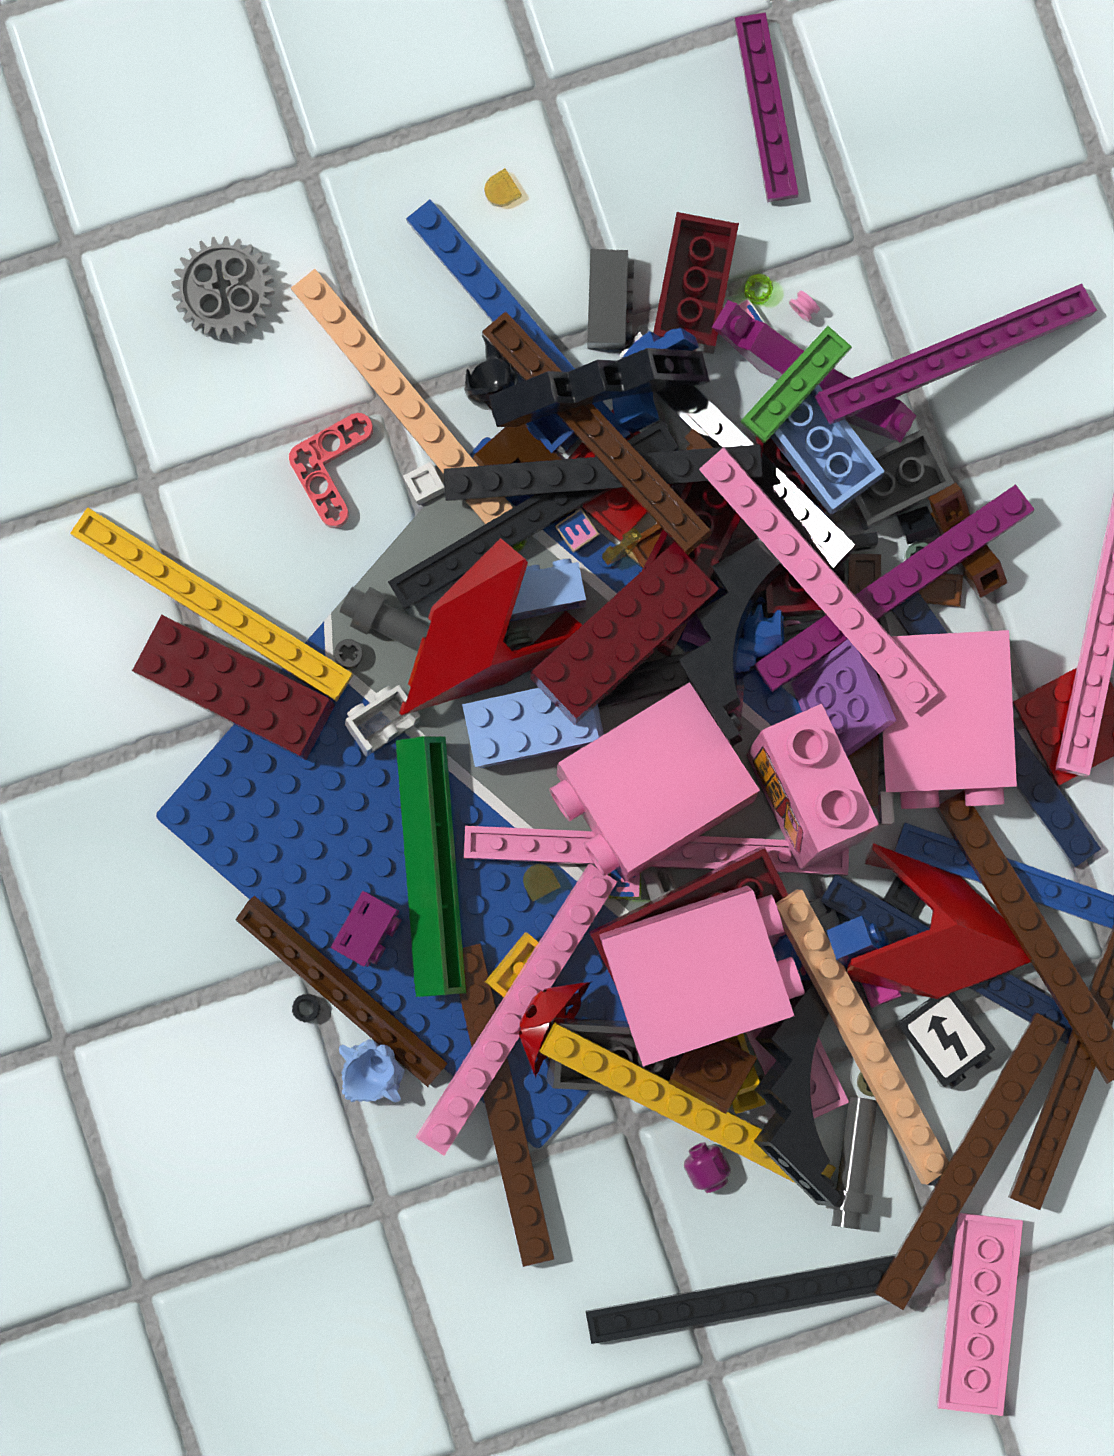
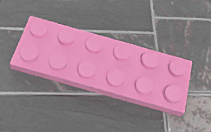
(980, 1314)

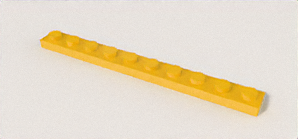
(212, 604)
(658, 1095)

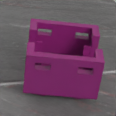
(367, 930)

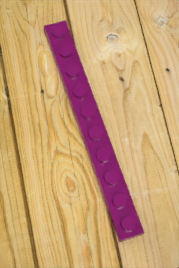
(955, 354)
(899, 584)

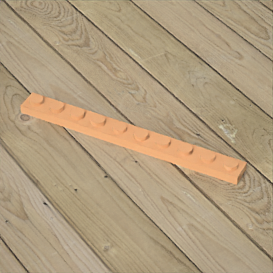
(390, 384)
(862, 1037)

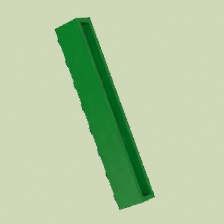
(430, 866)

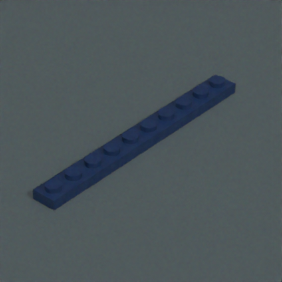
(1031, 777)
(1003, 990)

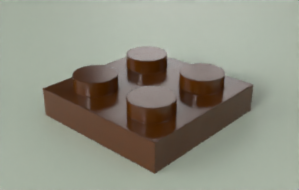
(713, 1073)

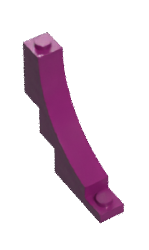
(775, 354)

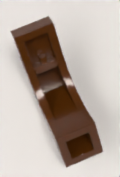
(983, 568)

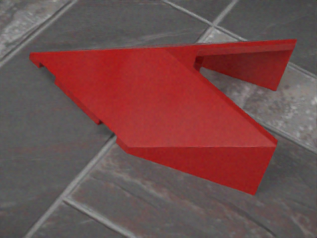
(467, 633)
(962, 947)

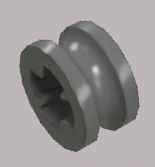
(348, 644)

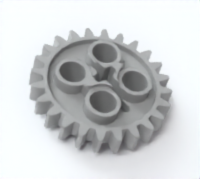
(249, 282)

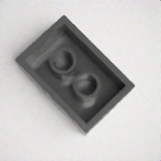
(910, 477)

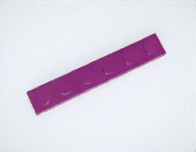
(766, 107)

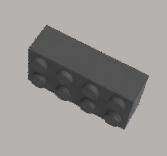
(611, 1035)

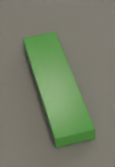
(796, 384)

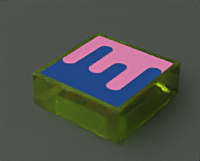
(626, 890)

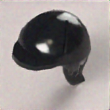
(488, 378)

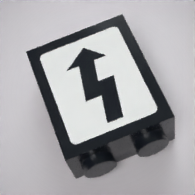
(946, 1039)

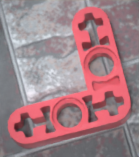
(321, 457)

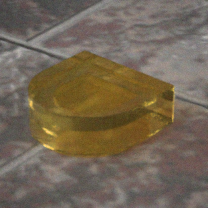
(501, 189)
(540, 881)

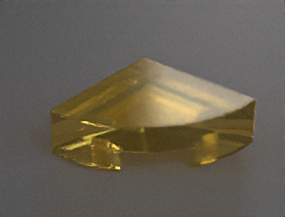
(623, 549)

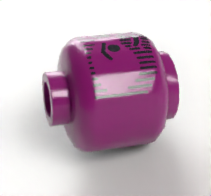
(707, 1167)

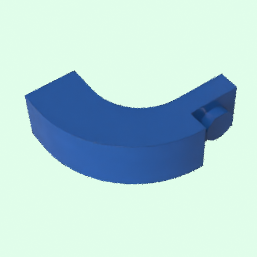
(639, 410)

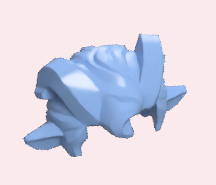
(370, 1072)

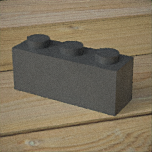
(609, 299)

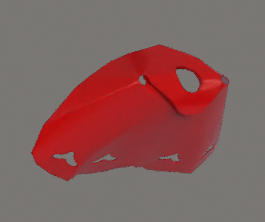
(543, 1009)

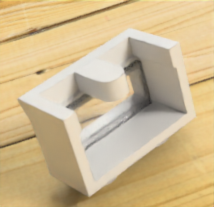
(380, 720)

